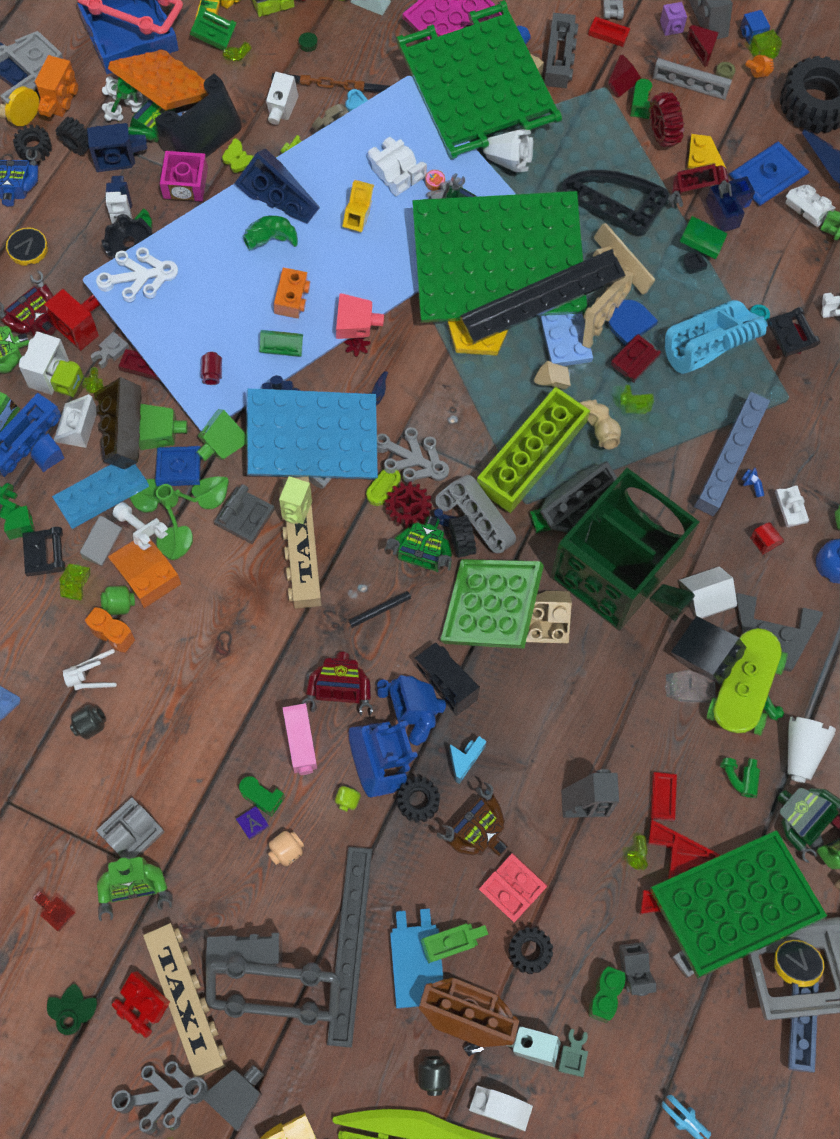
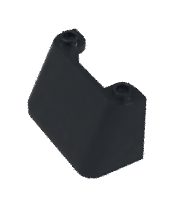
(204, 125)

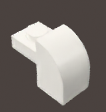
(501, 1108)

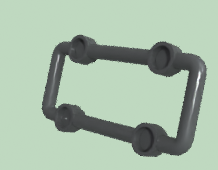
(236, 1006)

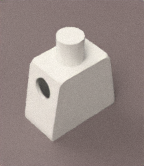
(281, 97)

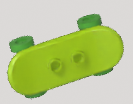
(747, 687)

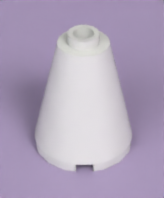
(806, 747)

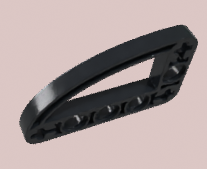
(640, 217)

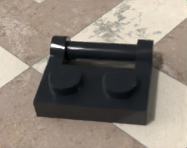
(787, 334)
(37, 554)

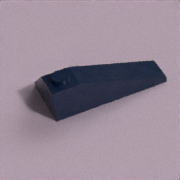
(828, 156)
(273, 184)

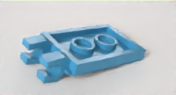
(410, 962)

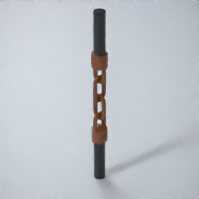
(359, 85)

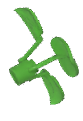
(209, 495)

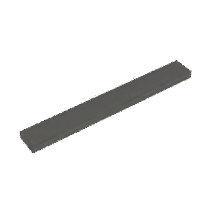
(350, 944)

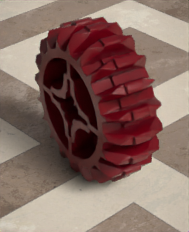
(666, 119)

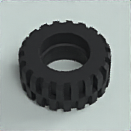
(802, 107)

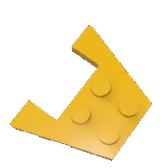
(463, 343)

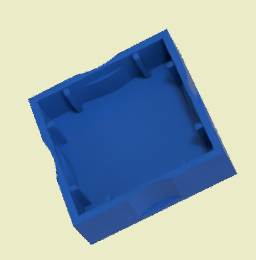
(121, 39)

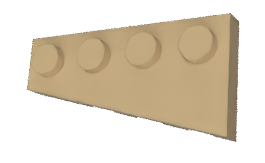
(604, 308)

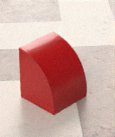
(766, 538)

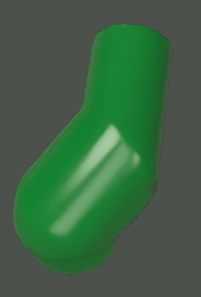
(773, 712)

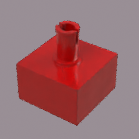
(72, 318)

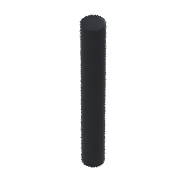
(379, 609)

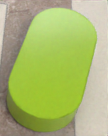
(381, 486)

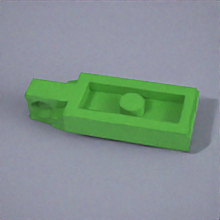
(452, 941)

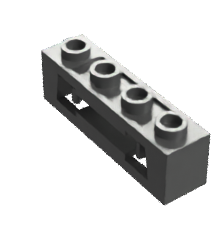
(561, 26)

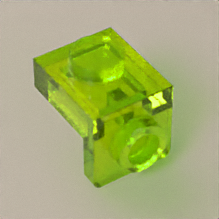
(636, 403)
(73, 581)

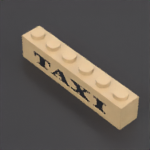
(303, 560)
(185, 1002)

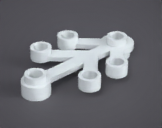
(140, 274)

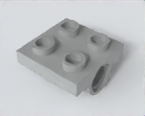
(130, 830)

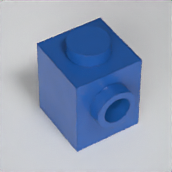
(753, 24)

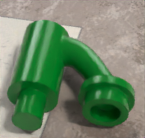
(749, 785)

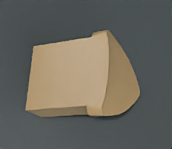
(553, 375)

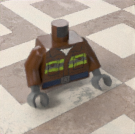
(478, 827)

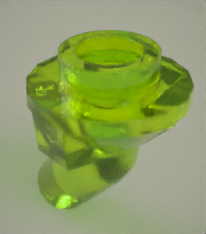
(93, 383)
(638, 859)

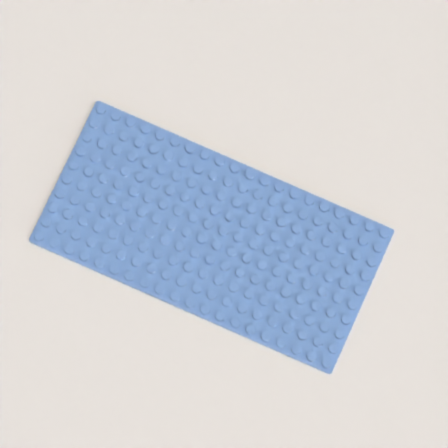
(229, 291)

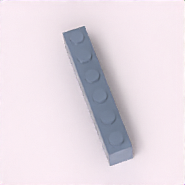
(731, 454)

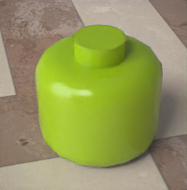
(347, 798)

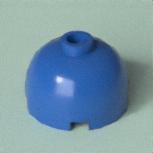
(829, 560)

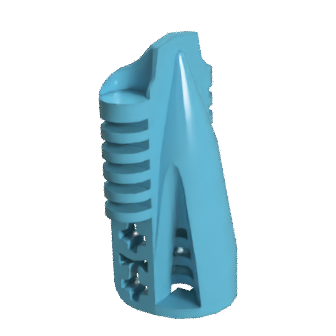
(711, 335)

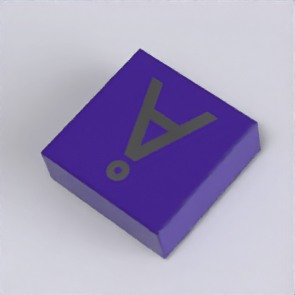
(252, 823)

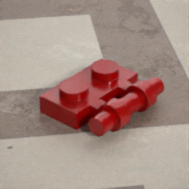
(145, 999)

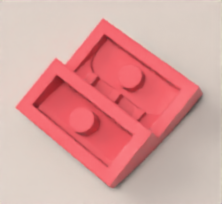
(513, 887)

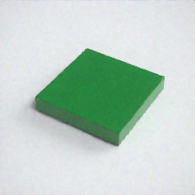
(703, 237)

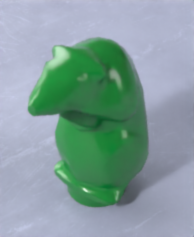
(269, 227)

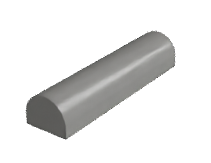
(691, 78)

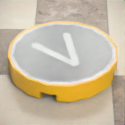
(27, 246)
(798, 963)

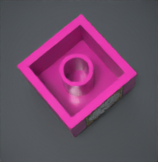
(184, 176)

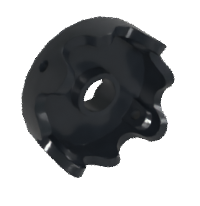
(124, 230)

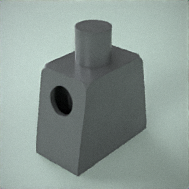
(235, 1096)

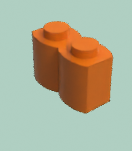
(110, 629)

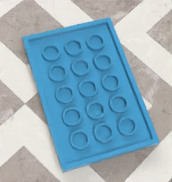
(311, 434)

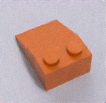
(145, 572)

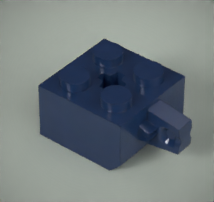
(114, 146)

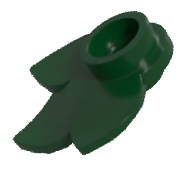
(71, 1006)

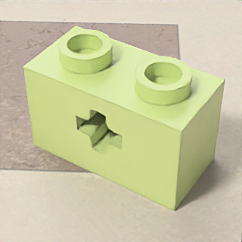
(295, 500)

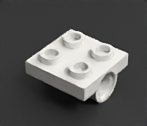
(808, 201)

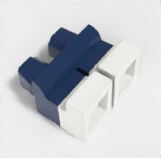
(118, 198)

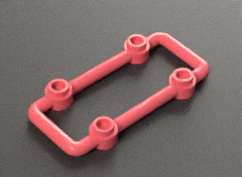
(144, 23)

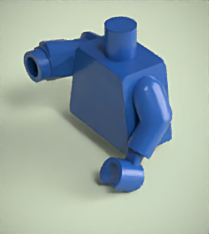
(414, 703)

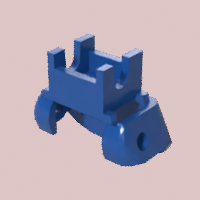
(380, 748)

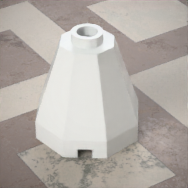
(511, 150)

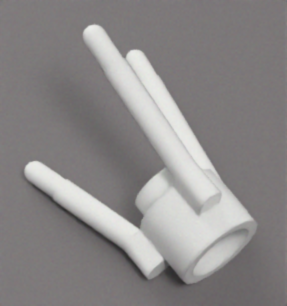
(75, 675)

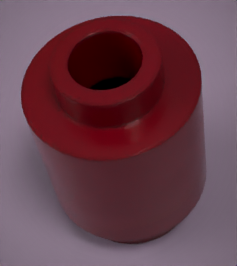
(211, 368)

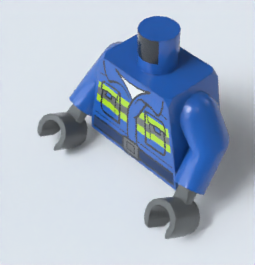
(18, 177)

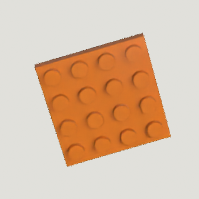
(161, 78)

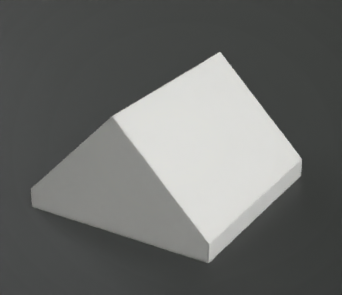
(76, 422)
(712, 591)

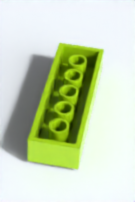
(533, 449)

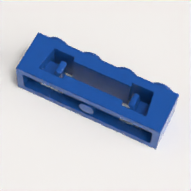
(23, 434)

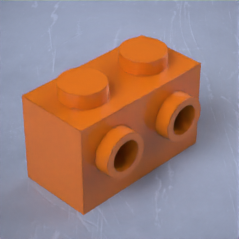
(291, 293)

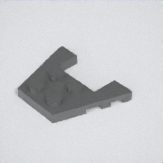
(791, 639)

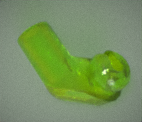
(237, 54)

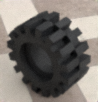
(32, 134)
(73, 135)
(462, 536)
(427, 788)
(520, 961)

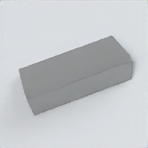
(100, 541)

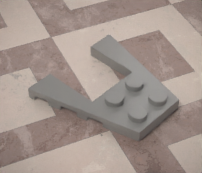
(29, 54)

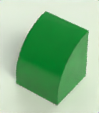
(18, 522)

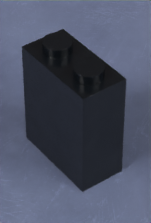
(709, 650)

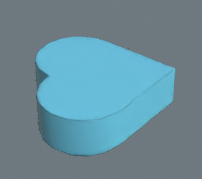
(355, 99)

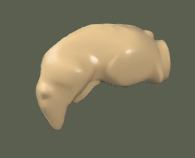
(606, 429)

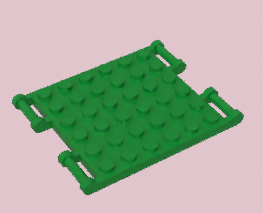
(478, 80)

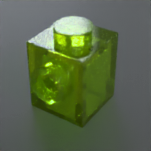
(766, 44)

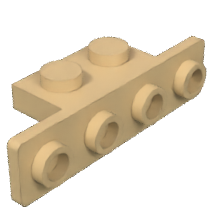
(609, 240)

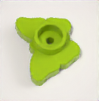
(236, 156)

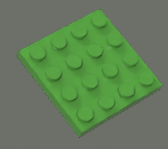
(492, 603)

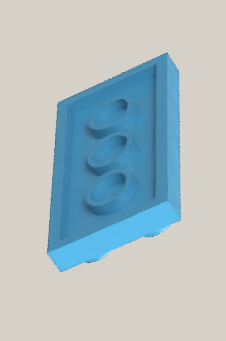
(99, 493)

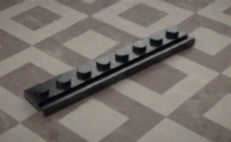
(542, 296)

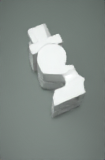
(396, 160)

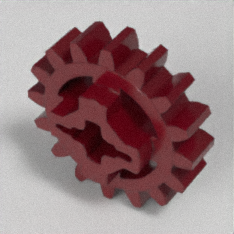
(406, 494)

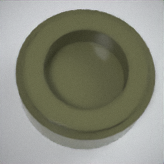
(725, 70)

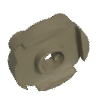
(332, 115)

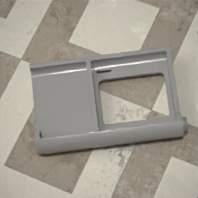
(821, 935)

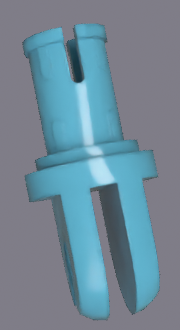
(686, 1119)

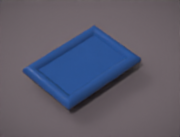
(770, 172)

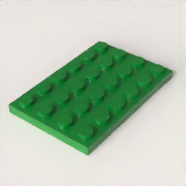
(737, 903)

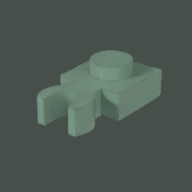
(573, 1058)

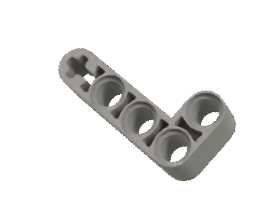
(496, 534)

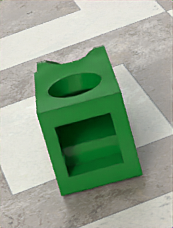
(640, 102)
(259, 796)

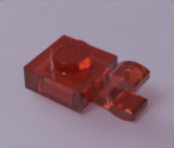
(55, 911)

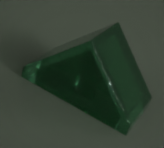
(672, 600)

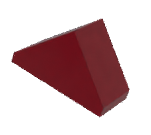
(702, 42)
(623, 76)

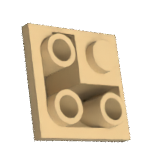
(551, 618)

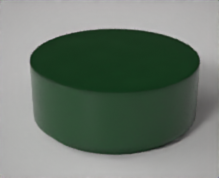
(308, 42)

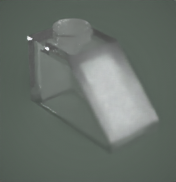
(689, 687)

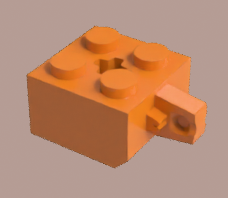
(55, 86)

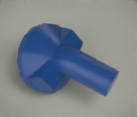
(751, 478)

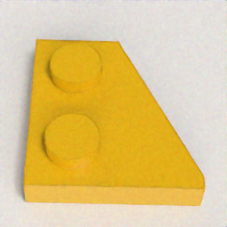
(703, 151)

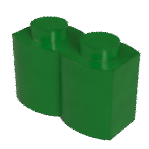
(605, 1001)

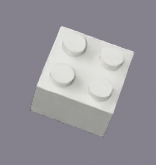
(41, 361)

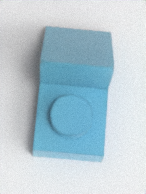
(463, 762)

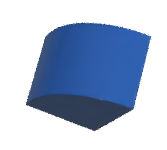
(46, 453)

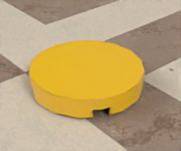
(22, 106)

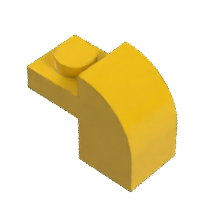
(358, 206)

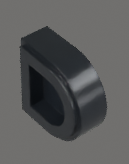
(694, 262)

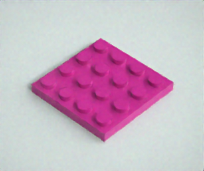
(444, 14)

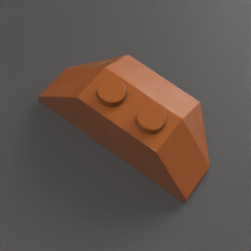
(468, 1013)

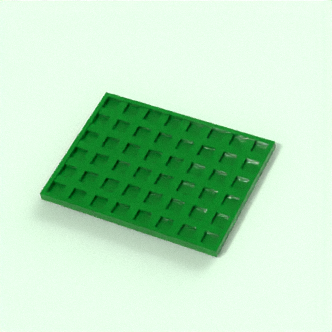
(491, 247)

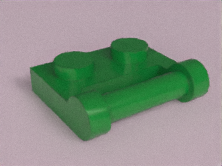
(211, 32)

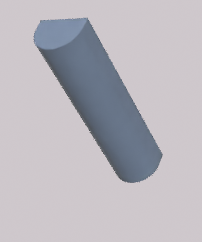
(803, 1036)

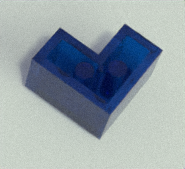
(728, 210)

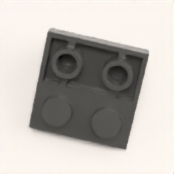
(244, 514)

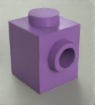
(673, 18)

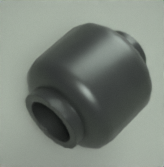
(87, 721)
(434, 1075)

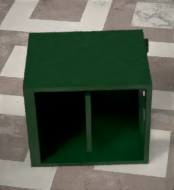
(618, 553)

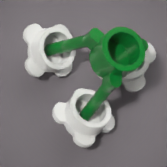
(120, 90)

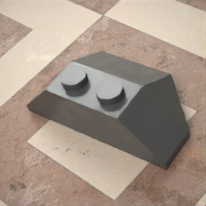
(576, 497)

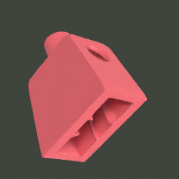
(355, 317)

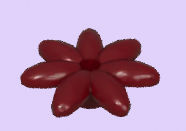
(357, 345)

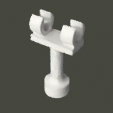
(141, 536)

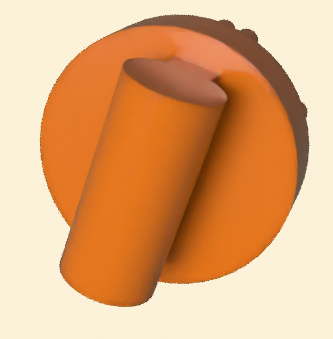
(760, 66)

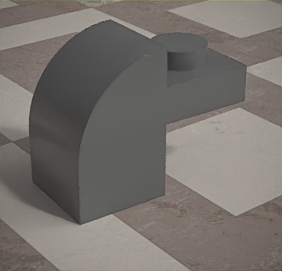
(636, 965)

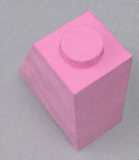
(300, 739)

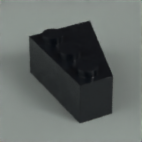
(447, 678)

